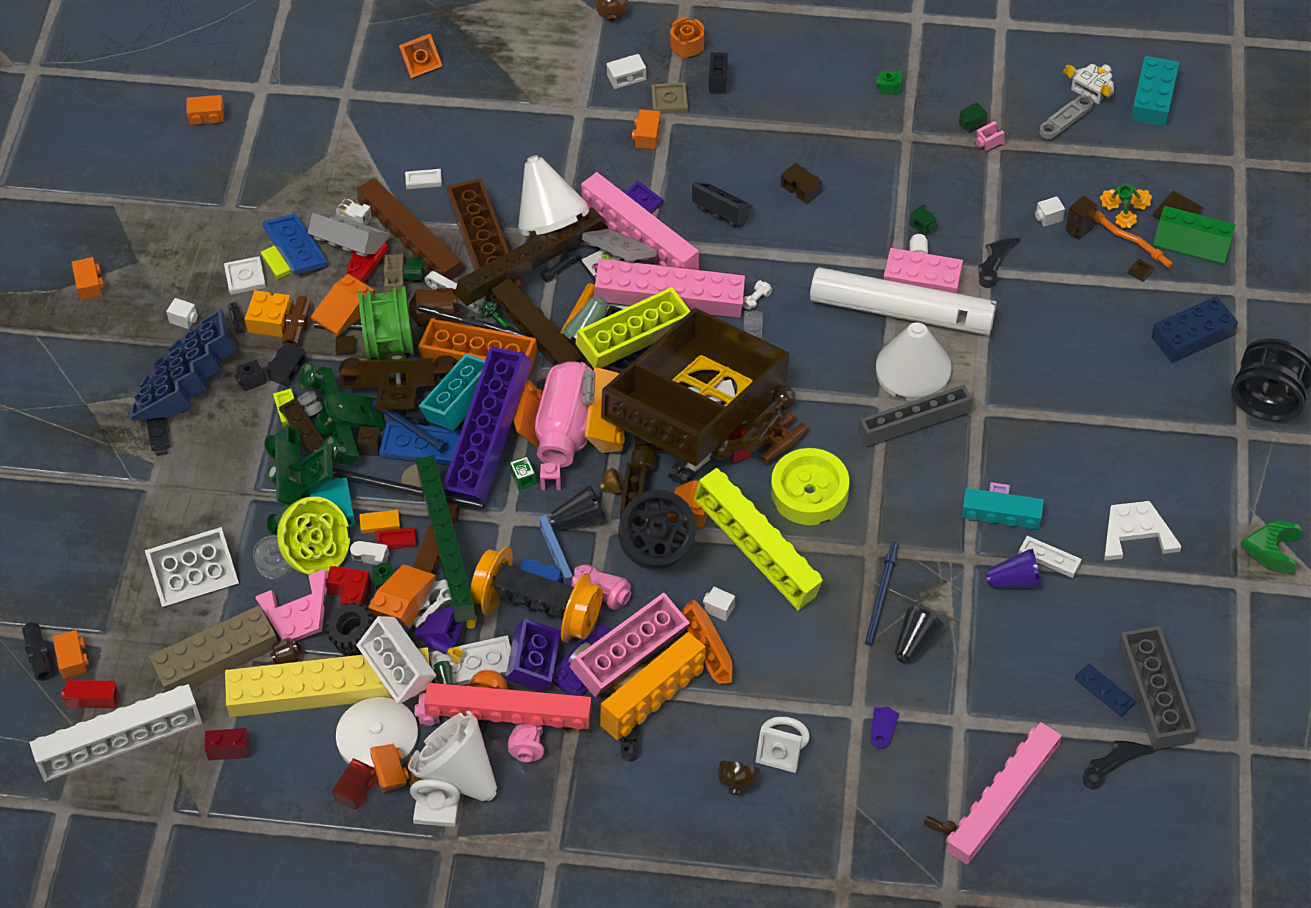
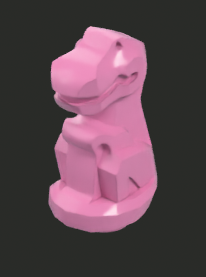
(615, 588)
(525, 742)

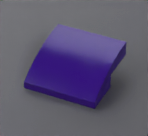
(644, 197)

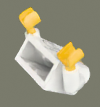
(1091, 81)

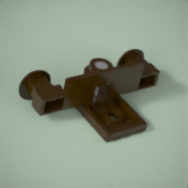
(398, 391)

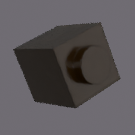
(369, 441)

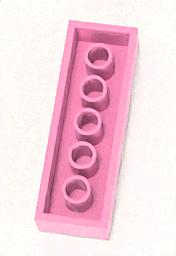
(629, 644)

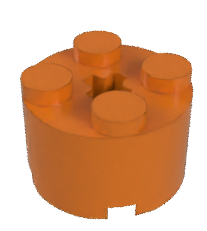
(687, 37)

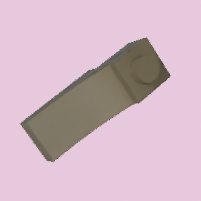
(393, 272)

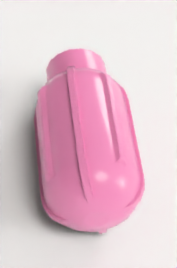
(561, 414)

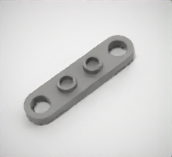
(1066, 116)

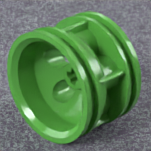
(386, 323)

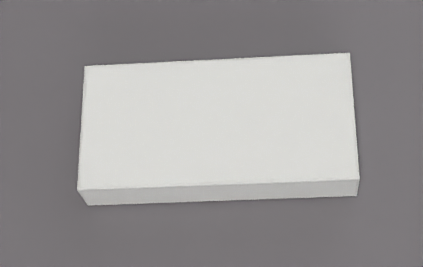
(423, 179)

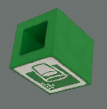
(522, 473)

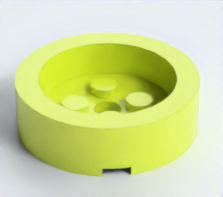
(804, 470)

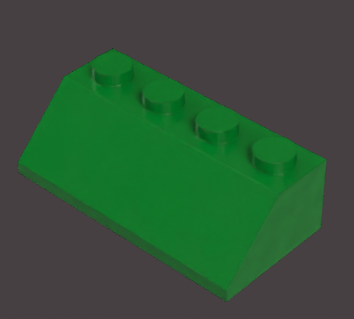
(1194, 235)

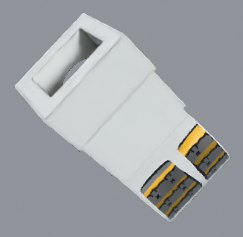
(354, 211)
(369, 553)

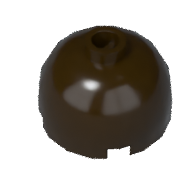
(737, 776)

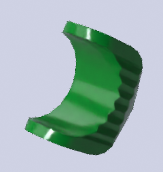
(1264, 548)

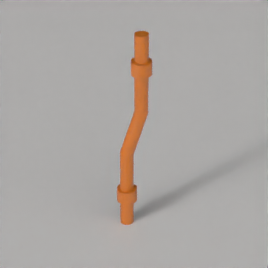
(1156, 254)

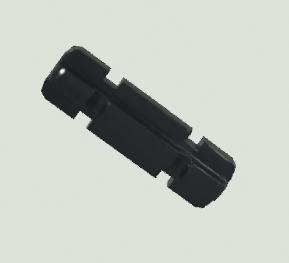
(236, 317)

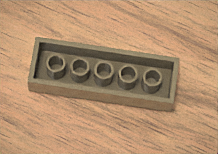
(214, 650)

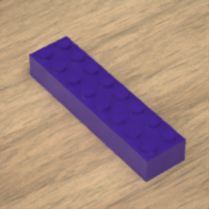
(487, 424)

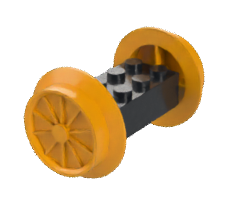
(573, 606)

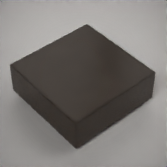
(1141, 270)
(345, 345)

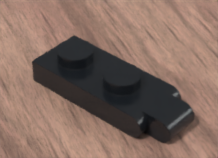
(158, 435)

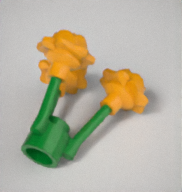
(1112, 199)

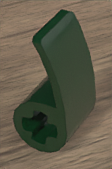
(413, 269)

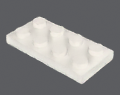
(477, 656)

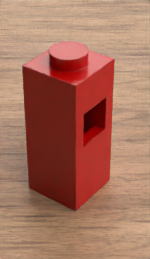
(90, 694)

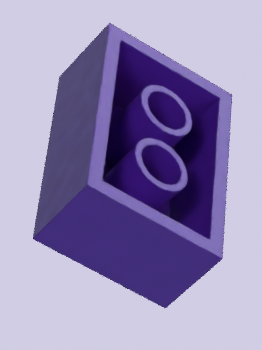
(533, 655)

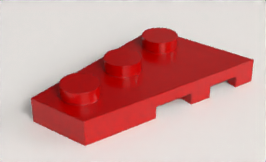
(362, 266)

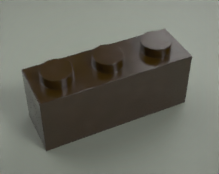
(633, 486)

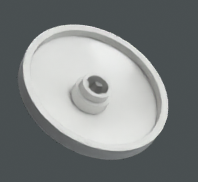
(373, 724)

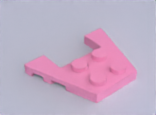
(299, 617)

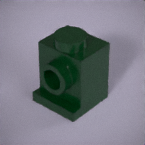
(923, 221)

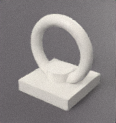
(779, 747)
(435, 802)

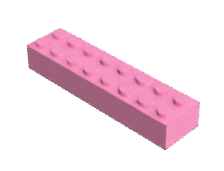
(634, 221)
(632, 282)

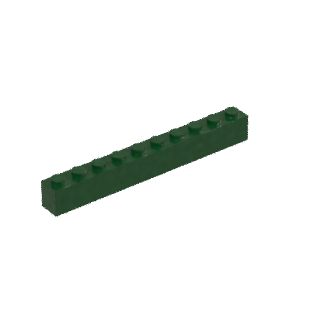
(445, 539)

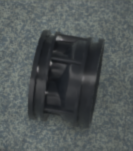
(1272, 380)

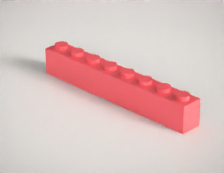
(508, 705)

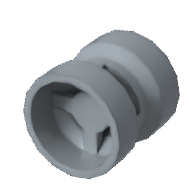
(310, 403)

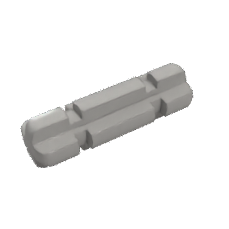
(588, 387)

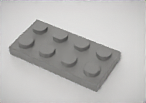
(619, 245)

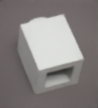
(1050, 211)
(182, 313)
(719, 603)

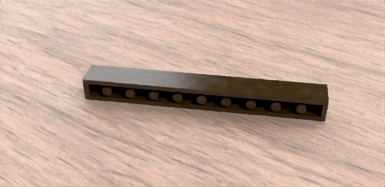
(526, 257)

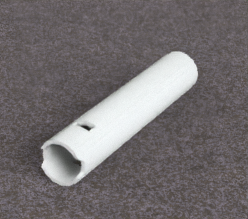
(902, 301)

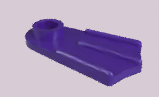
(883, 726)

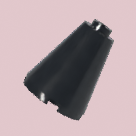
(578, 511)
(916, 634)

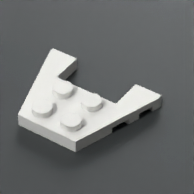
(1137, 522)

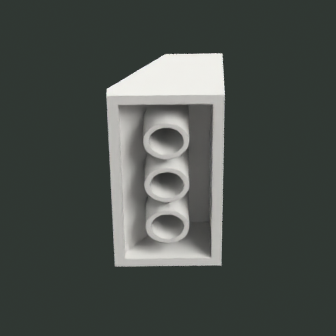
(395, 659)

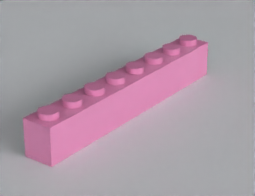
(1003, 793)

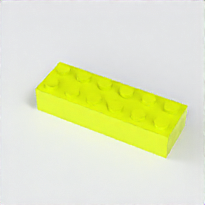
(630, 328)

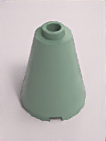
(591, 312)

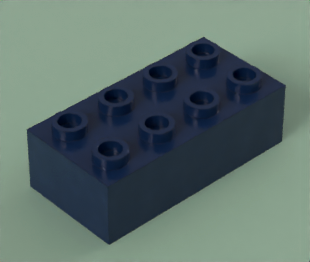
(1194, 329)

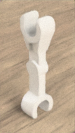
(441, 600)

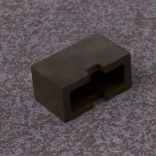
(802, 182)
(1080, 217)

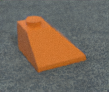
(420, 55)

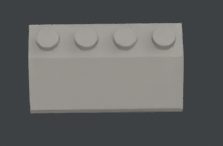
(347, 233)

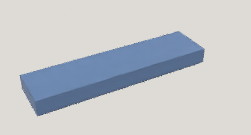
(555, 550)

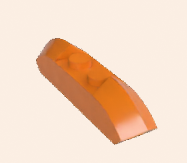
(716, 655)

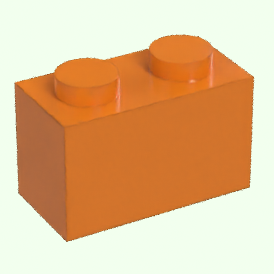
(205, 110)
(647, 129)
(87, 278)
(70, 654)

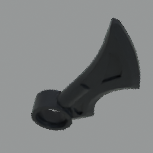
(996, 252)
(1121, 753)

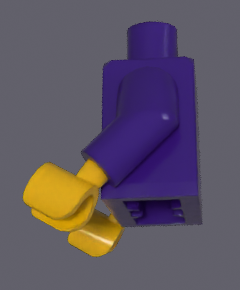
(442, 631)

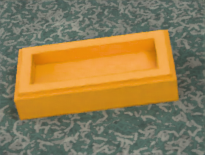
(379, 521)

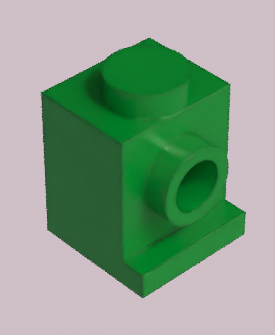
(889, 82)

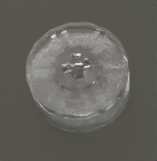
(269, 559)

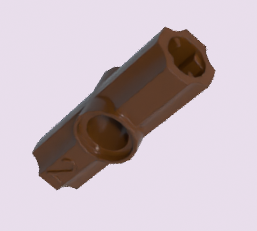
(296, 321)

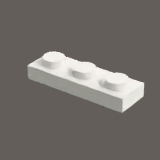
(1052, 557)

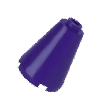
(1016, 572)

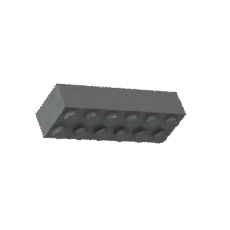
(1157, 688)

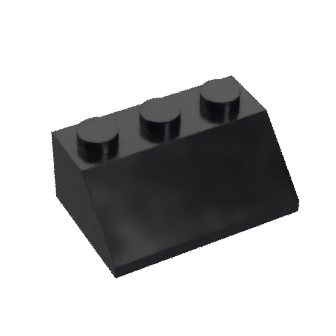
(720, 203)

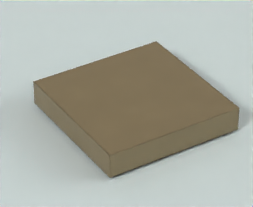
(669, 98)

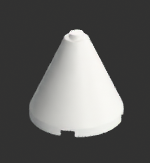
(547, 199)
(913, 364)
(457, 756)

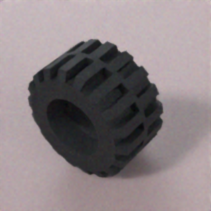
(343, 621)

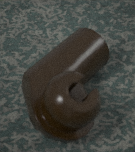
(944, 828)

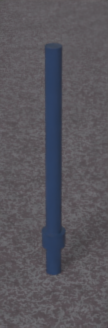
(890, 562)

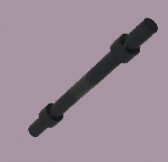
(438, 313)

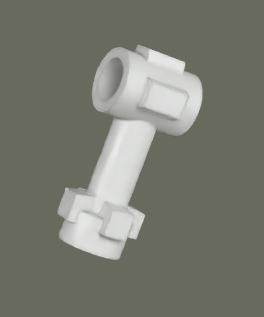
(761, 288)

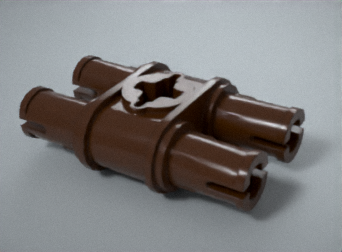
(781, 439)

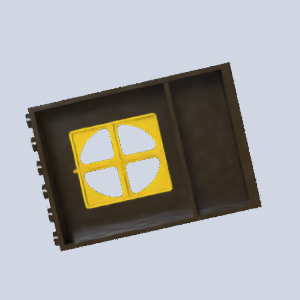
(686, 423)

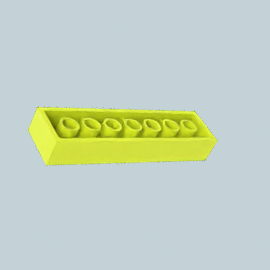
(757, 539)

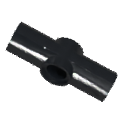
(37, 651)

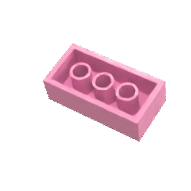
(923, 270)

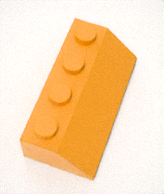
(598, 431)

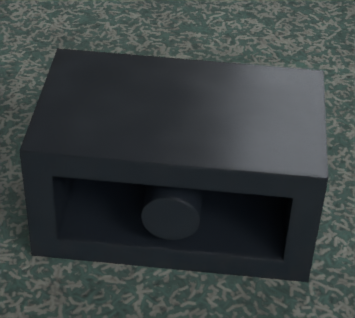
(286, 364)

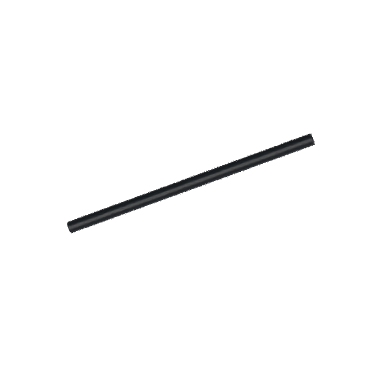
(404, 488)

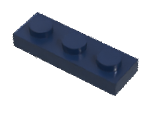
(1105, 690)

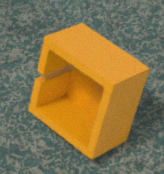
(268, 313)

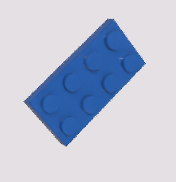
(295, 244)
(403, 444)

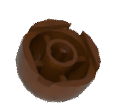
(611, 9)

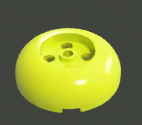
(325, 535)

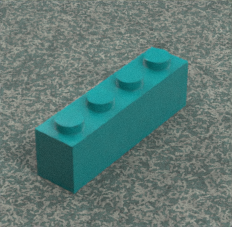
(1002, 508)

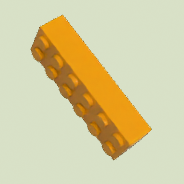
(652, 686)

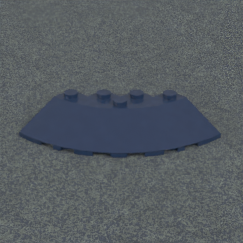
(184, 370)

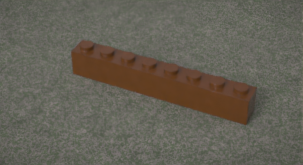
(409, 230)

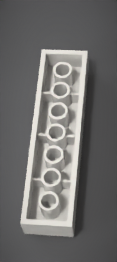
(115, 732)

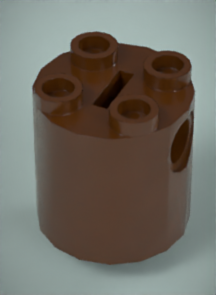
(441, 298)

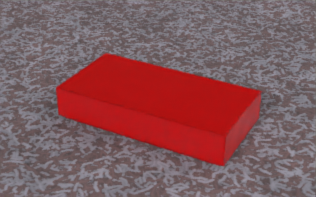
(397, 538)

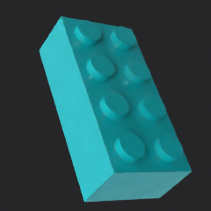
(1155, 91)
(452, 397)

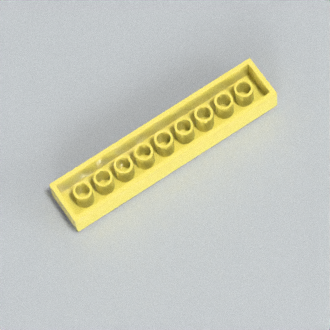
(303, 685)

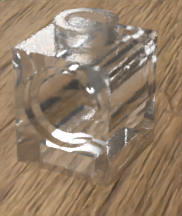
(753, 323)

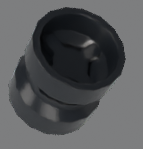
(681, 474)

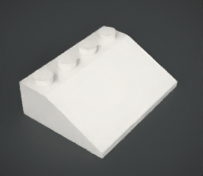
(191, 567)

